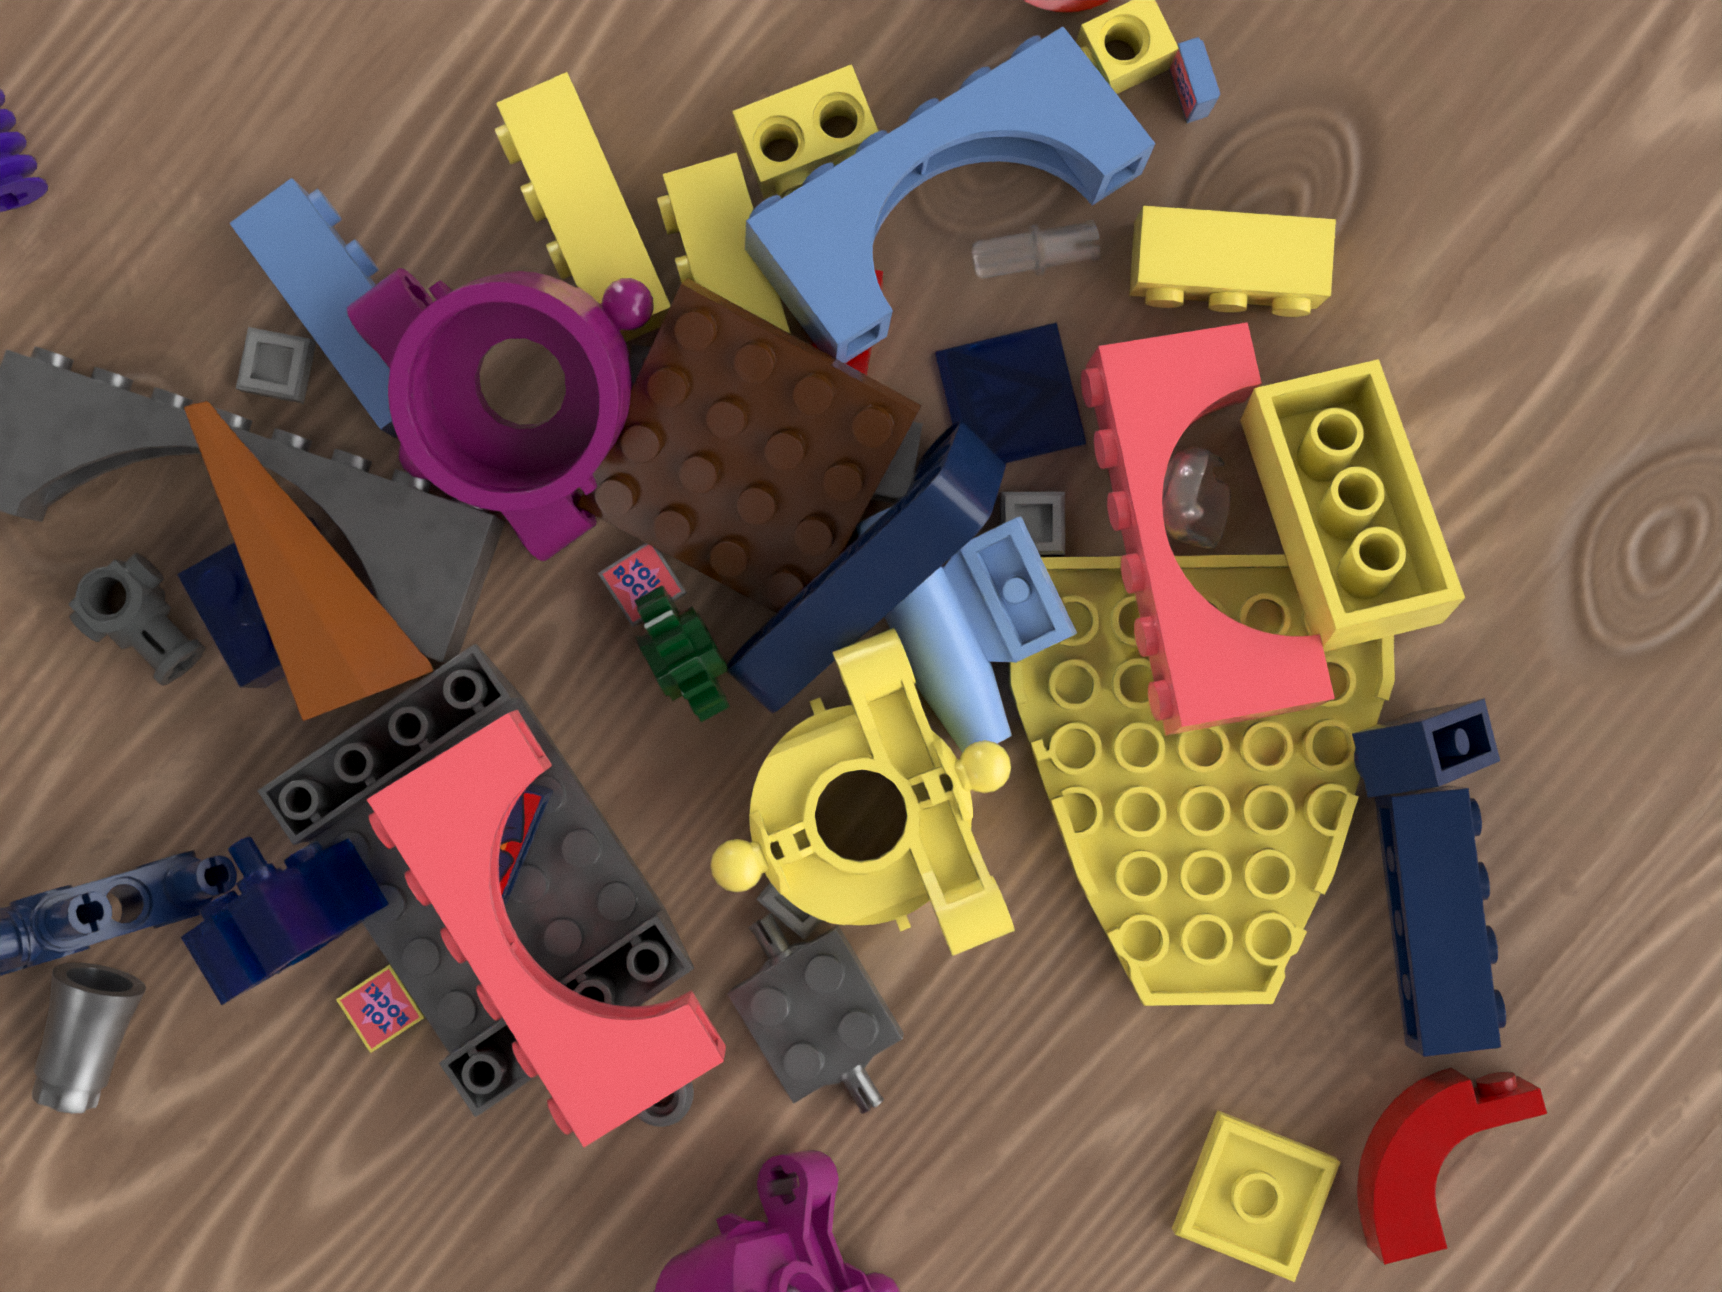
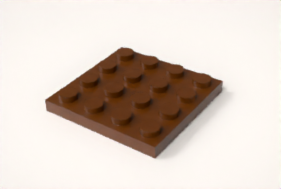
(747, 449)

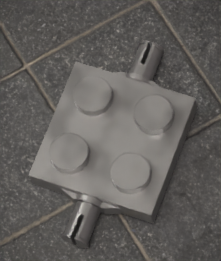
(816, 1014)

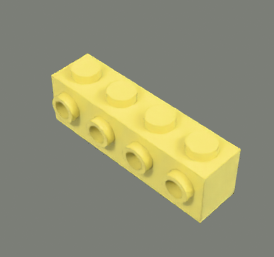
(576, 193)

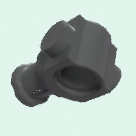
(140, 621)

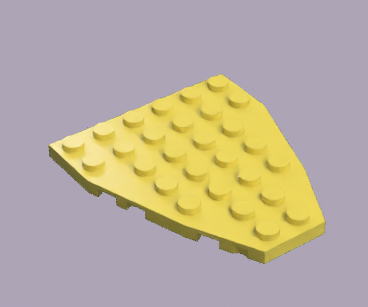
(1204, 838)

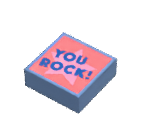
(1194, 80)

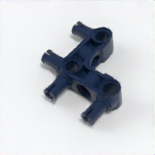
(79, 916)

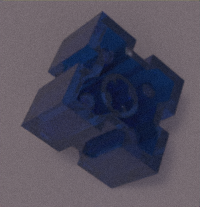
(280, 914)

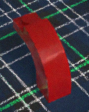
(1411, 1144)

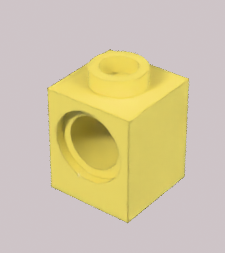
(1141, 27)

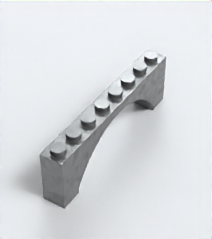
(416, 547)

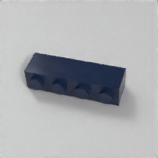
(1440, 920)

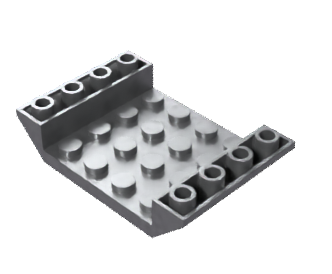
(573, 906)

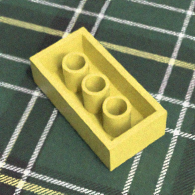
(1350, 506)

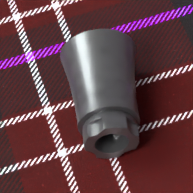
(83, 1034)

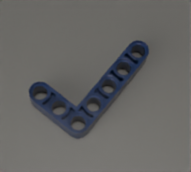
(914, 538)

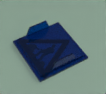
(1014, 393)

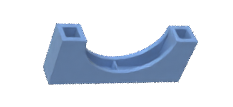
(1033, 110)

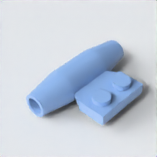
(974, 611)

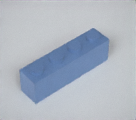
(319, 279)

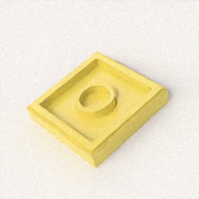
(1255, 1196)

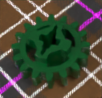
(681, 653)

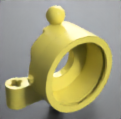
(937, 850)

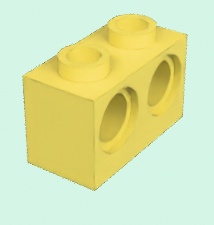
(799, 117)

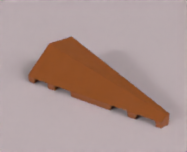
(319, 614)

